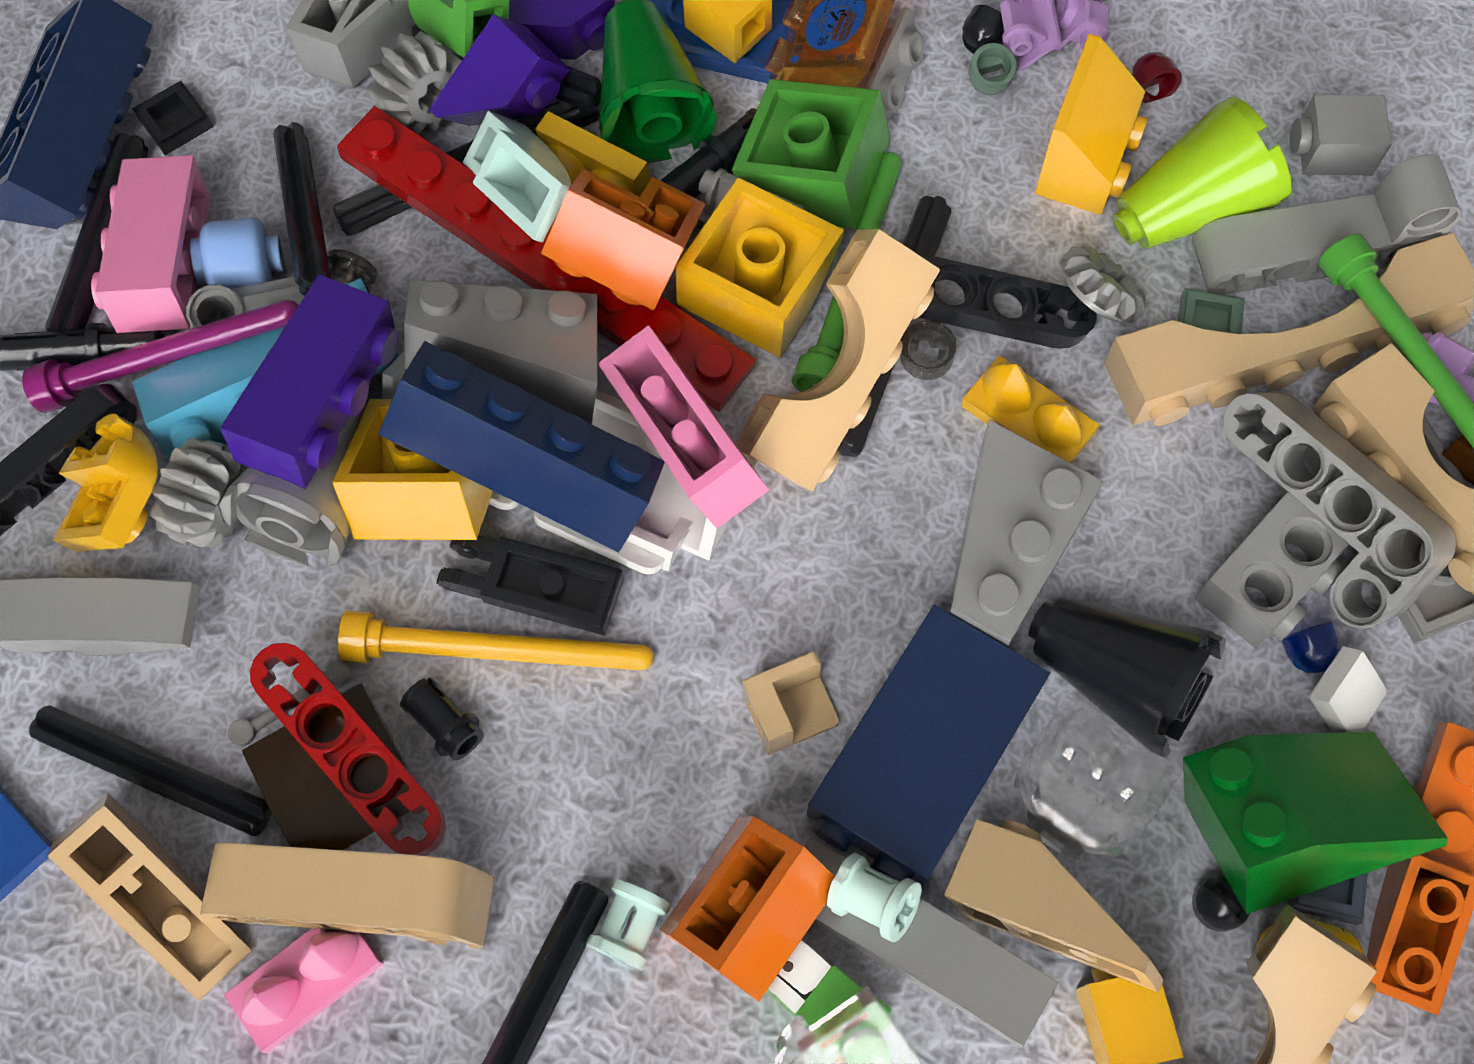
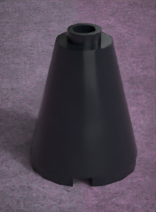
(1128, 665)

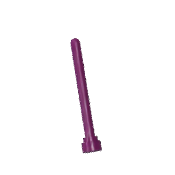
(57, 384)

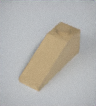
(1024, 891)
(147, 895)

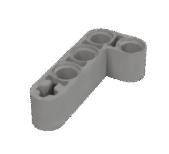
(1286, 243)
(1330, 498)

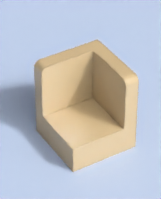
(789, 703)

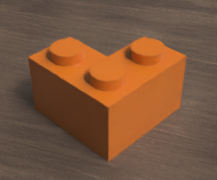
(622, 237)

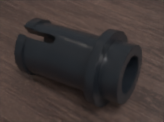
(442, 719)

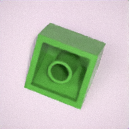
(816, 147)

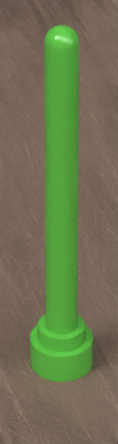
(1353, 266)
(821, 358)

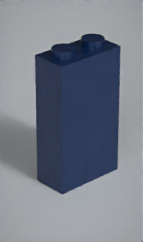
(925, 747)

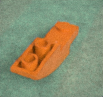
(1431, 895)

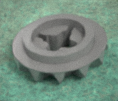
(1102, 285)

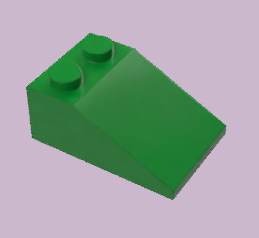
(1304, 812)

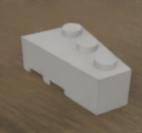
(346, 36)
(1015, 530)

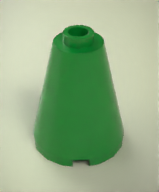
(649, 86)

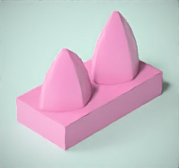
(301, 983)

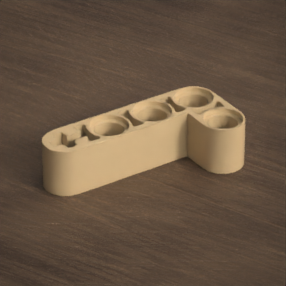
(349, 892)

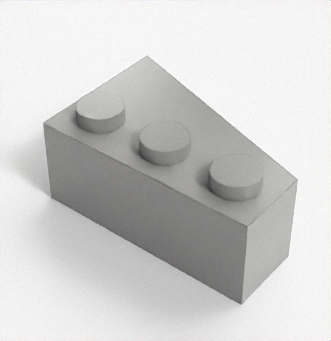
(518, 334)

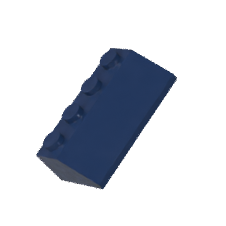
(67, 111)
(521, 446)

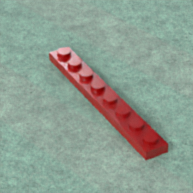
(446, 194)

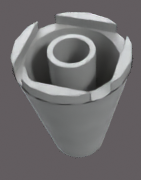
(289, 518)

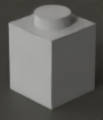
(1342, 134)

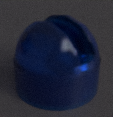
(1313, 647)

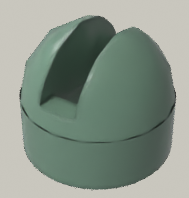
(989, 59)

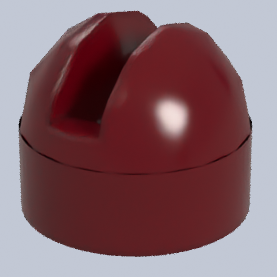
(1157, 69)

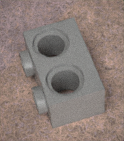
(1267, 566)

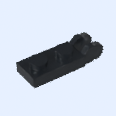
(538, 582)

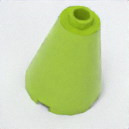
(1205, 176)

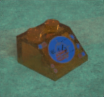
(829, 41)

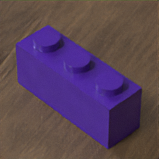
(311, 382)

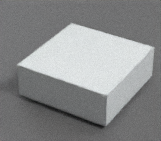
(1348, 692)

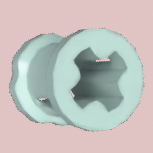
(874, 897)
(626, 901)

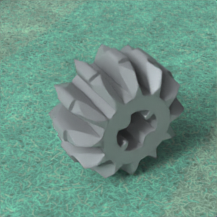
(412, 80)
(192, 491)

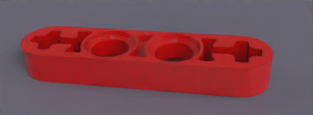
(343, 753)

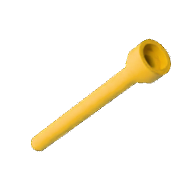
(367, 637)

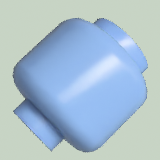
(236, 253)

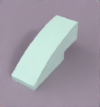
(518, 173)

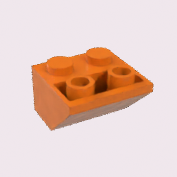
(750, 905)

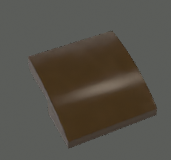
(302, 795)

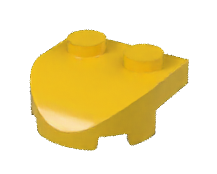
(113, 490)

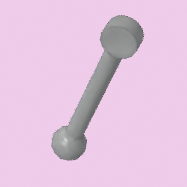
(243, 732)

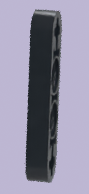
(981, 314)
(27, 467)

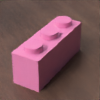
(146, 248)
(682, 427)

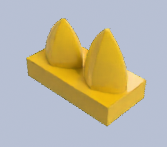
(582, 149)
(1029, 410)

